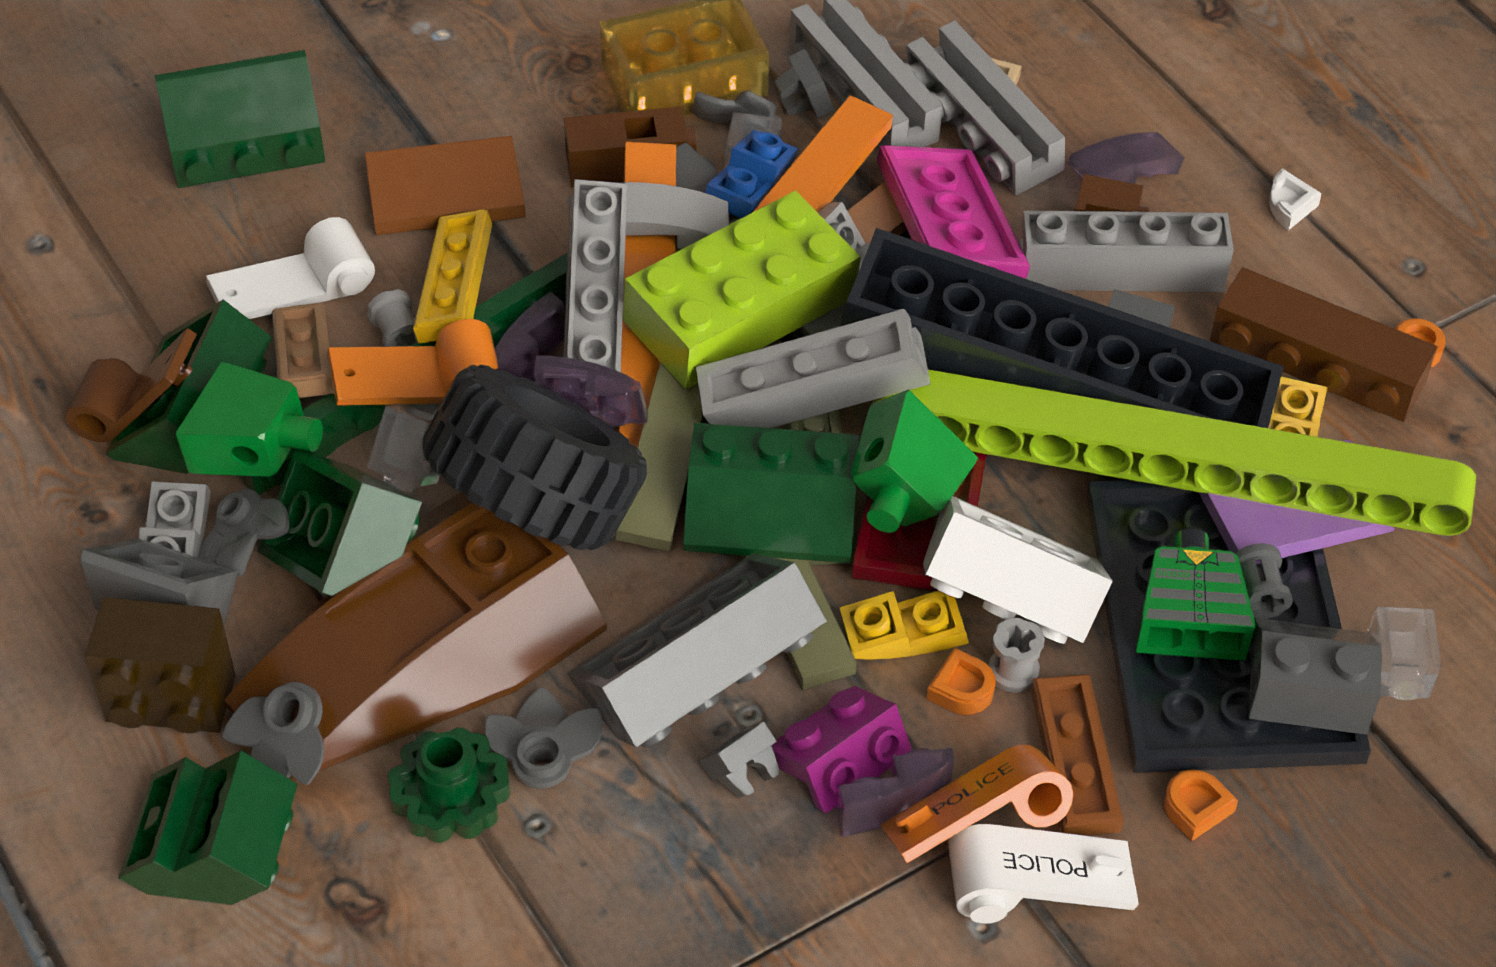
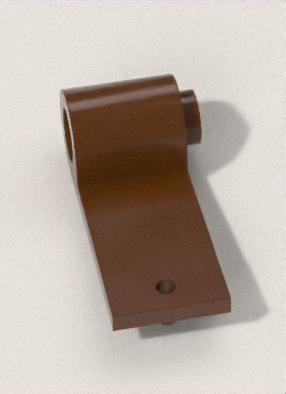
(116, 394)

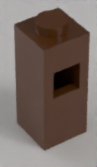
(598, 141)

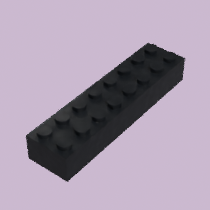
(1046, 339)

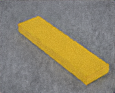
(453, 273)

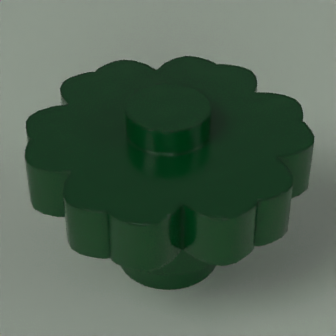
(449, 784)

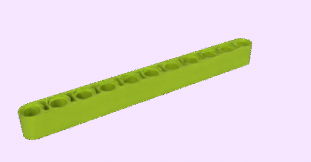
(1204, 454)

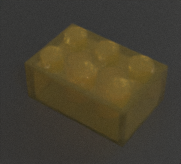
(681, 49)

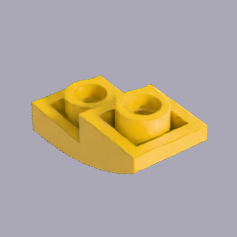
(1298, 407)
(903, 629)

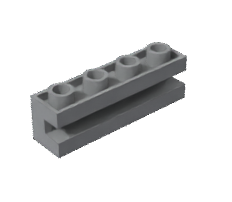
(863, 65)
(988, 110)
(1128, 250)
(595, 273)
(815, 373)

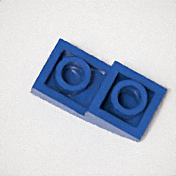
(752, 172)

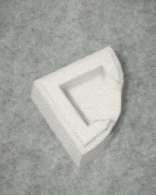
(1291, 199)

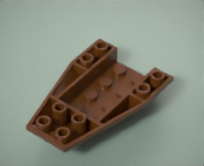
(433, 633)

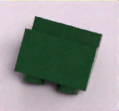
(210, 830)

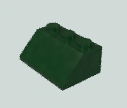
(240, 118)
(221, 337)
(770, 493)
(339, 523)

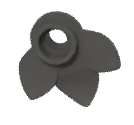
(721, 110)
(238, 524)
(546, 734)
(275, 737)

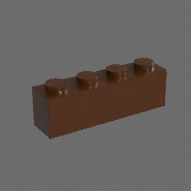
(1323, 343)

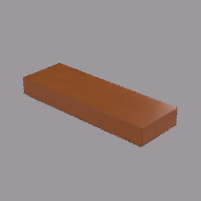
(1077, 748)

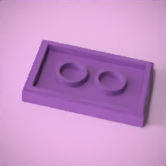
(1288, 529)

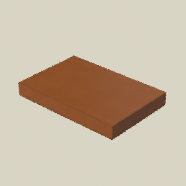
(433, 181)

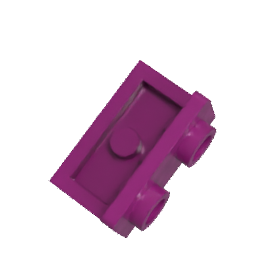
(842, 743)

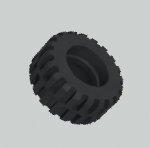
(534, 458)

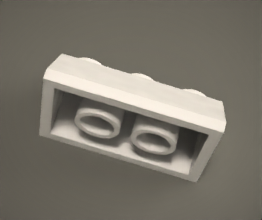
(1015, 571)

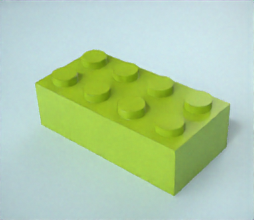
(740, 287)

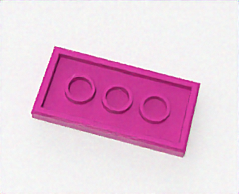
(951, 205)

